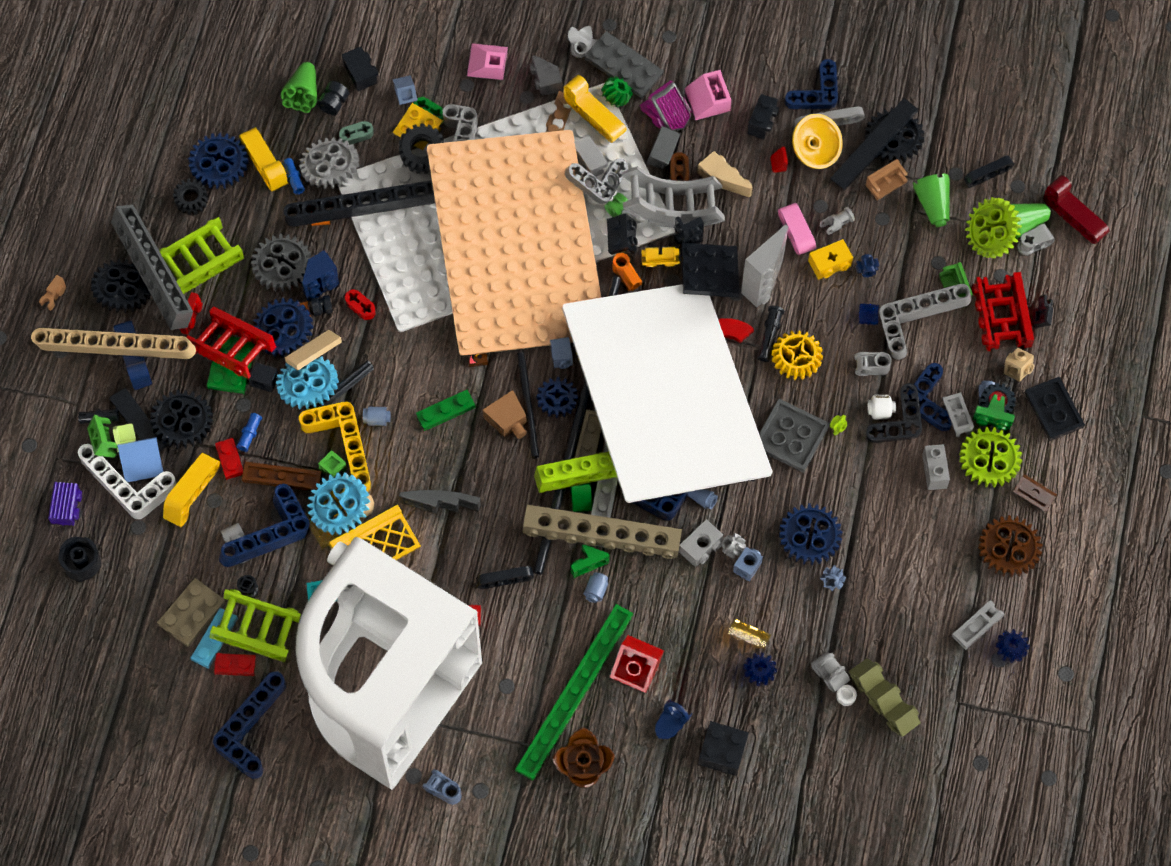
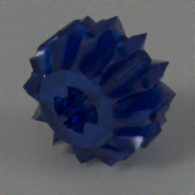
(1011, 653)
(752, 669)

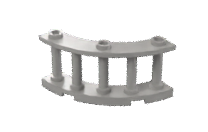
(666, 217)

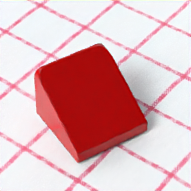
(779, 160)

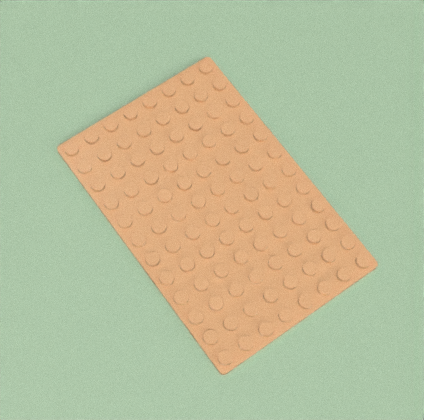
(512, 238)

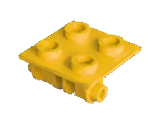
(417, 116)

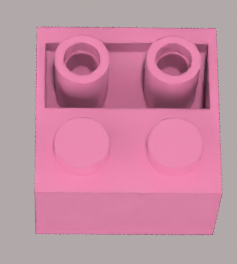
(708, 95)

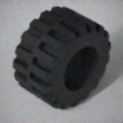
(410, 139)

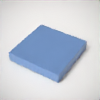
(140, 459)

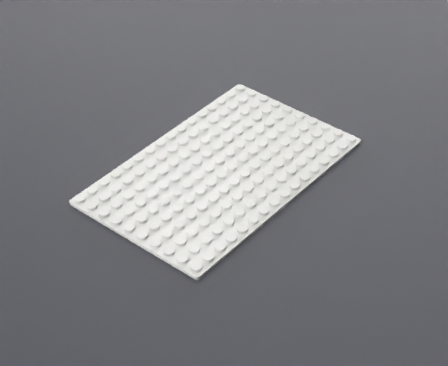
(407, 243)

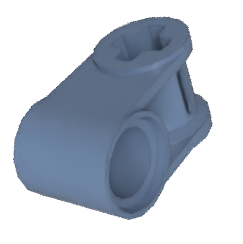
(439, 786)

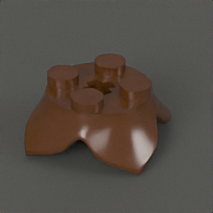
(583, 744)

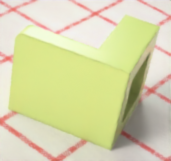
(124, 434)

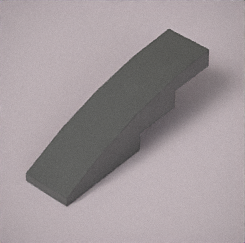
(433, 499)

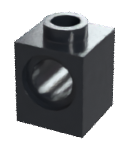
(263, 377)

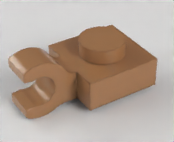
(54, 290)

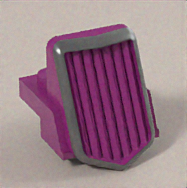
(667, 107)

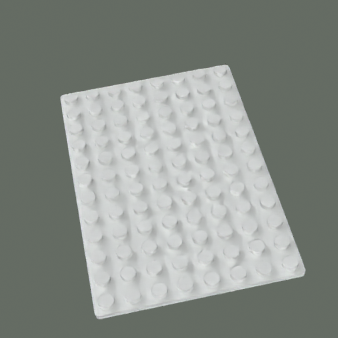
(665, 392)

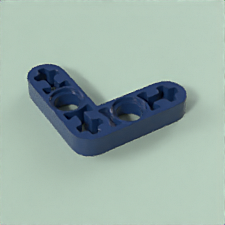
(819, 95)
(922, 394)

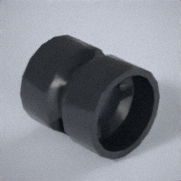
(333, 98)

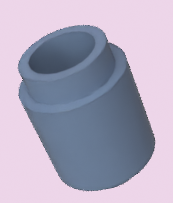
(376, 416)
(596, 587)

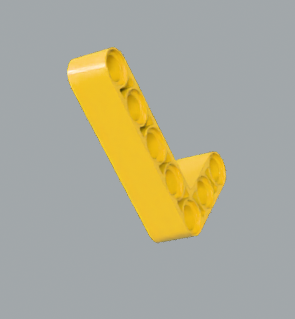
(349, 439)

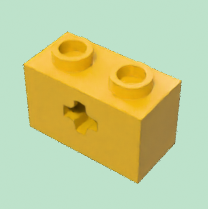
(830, 259)

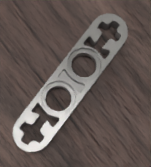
(842, 116)

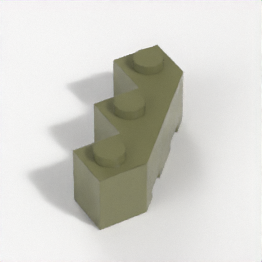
(884, 697)

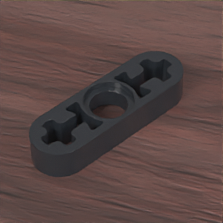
(988, 171)
(505, 577)

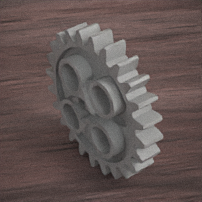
(329, 163)

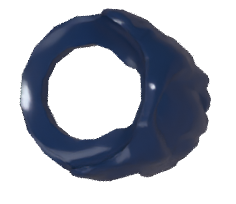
(671, 720)

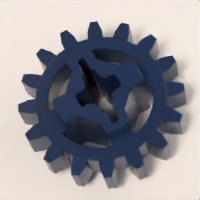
(557, 406)

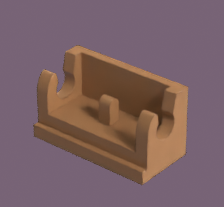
(886, 179)

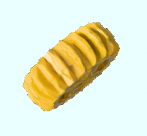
(808, 362)

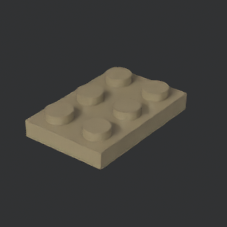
(191, 612)

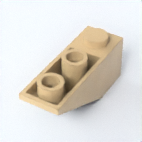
(728, 176)

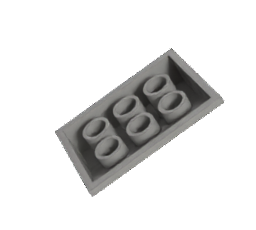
(763, 268)

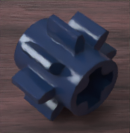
(867, 265)

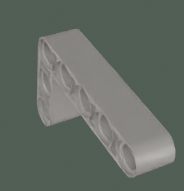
(918, 312)

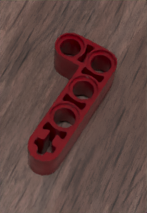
(1074, 211)

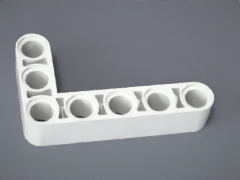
(121, 486)

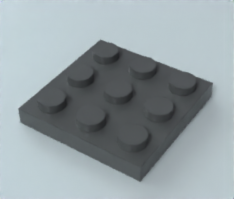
(792, 435)

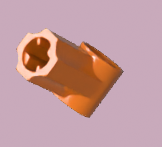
(626, 273)

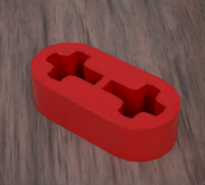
(362, 301)

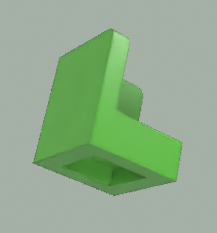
(332, 464)

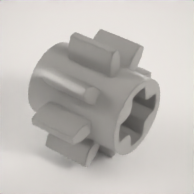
(733, 545)

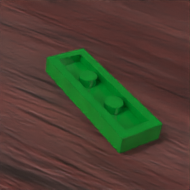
(445, 410)

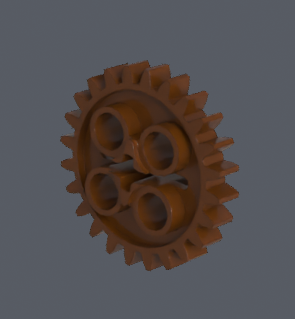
(992, 541)

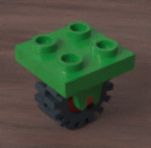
(995, 407)

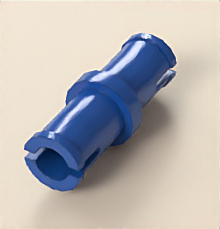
(293, 176)
(249, 432)

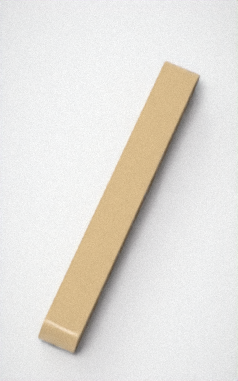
(120, 347)

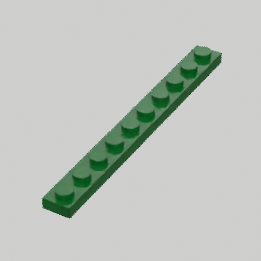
(574, 692)

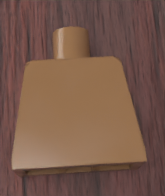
(506, 415)

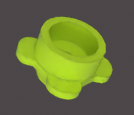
(838, 424)

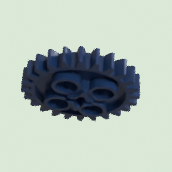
(218, 160)
(284, 327)
(828, 538)

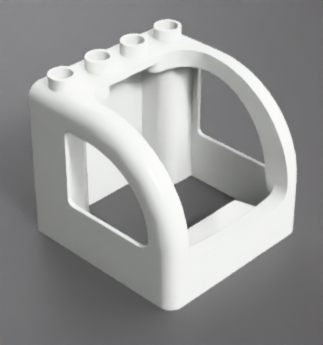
(427, 664)

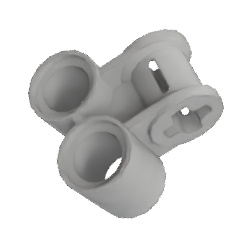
(830, 671)

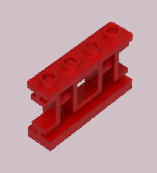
(1018, 311)

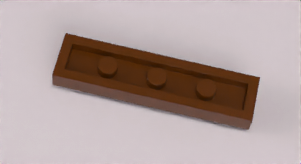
(275, 475)

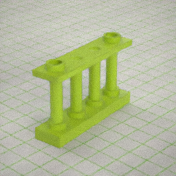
(213, 267)
(258, 644)

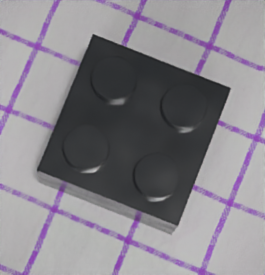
(723, 748)

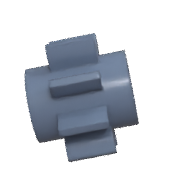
(833, 578)

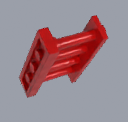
(233, 326)

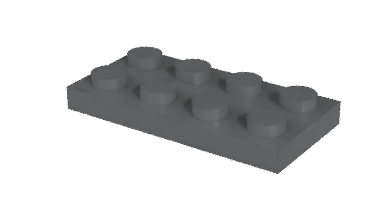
(620, 60)

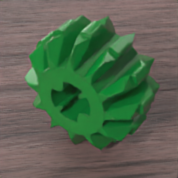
(616, 91)

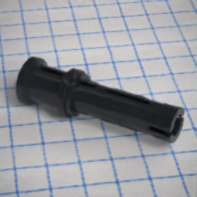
(772, 325)

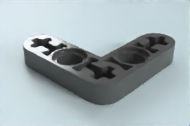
(597, 185)

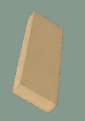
(313, 350)

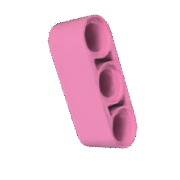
(798, 230)

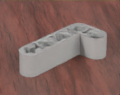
(459, 121)

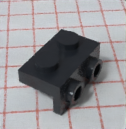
(689, 232)
(621, 234)

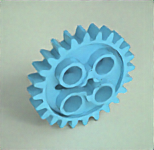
(301, 385)
(354, 492)

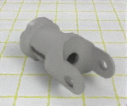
(838, 220)

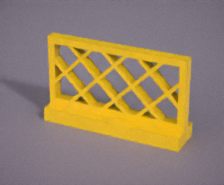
(379, 523)

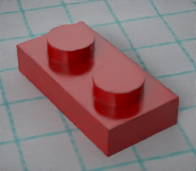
(196, 305)
(229, 458)
(235, 664)

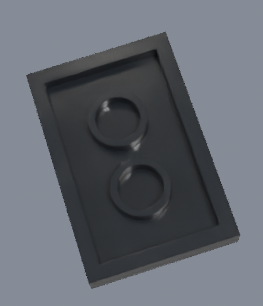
(1054, 408)

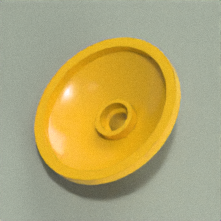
(825, 139)

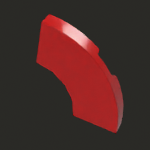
(735, 329)

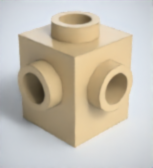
(1018, 364)

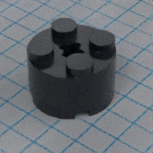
(82, 568)

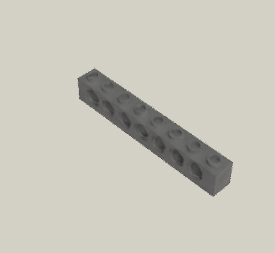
(152, 267)

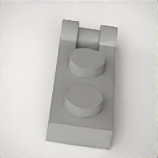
(977, 625)

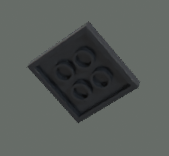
(710, 270)

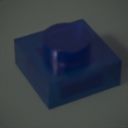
(868, 314)

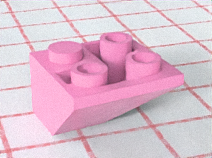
(487, 61)

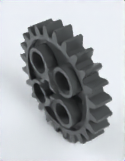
(273, 275)

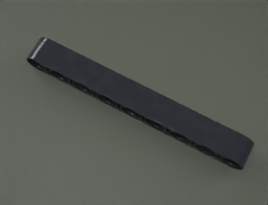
(357, 208)

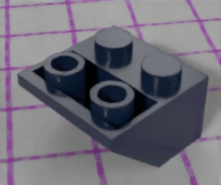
(319, 276)

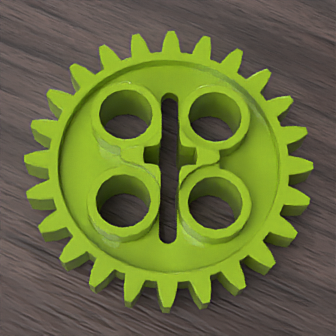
(989, 214)
(1008, 460)

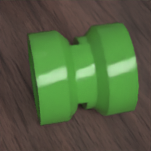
(615, 206)

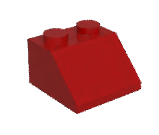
(636, 663)

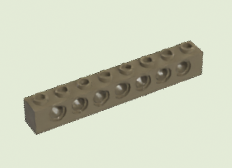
(611, 526)

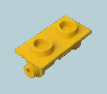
(652, 258)

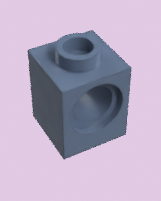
(405, 90)
(561, 353)
(744, 570)

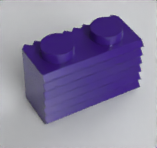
(65, 503)

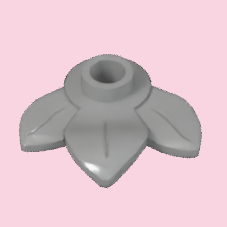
(582, 39)

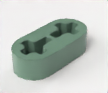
(356, 132)

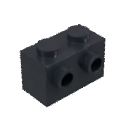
(359, 68)
(762, 116)

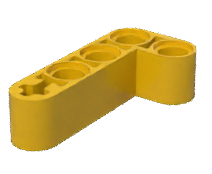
(592, 110)
(269, 169)
(188, 489)

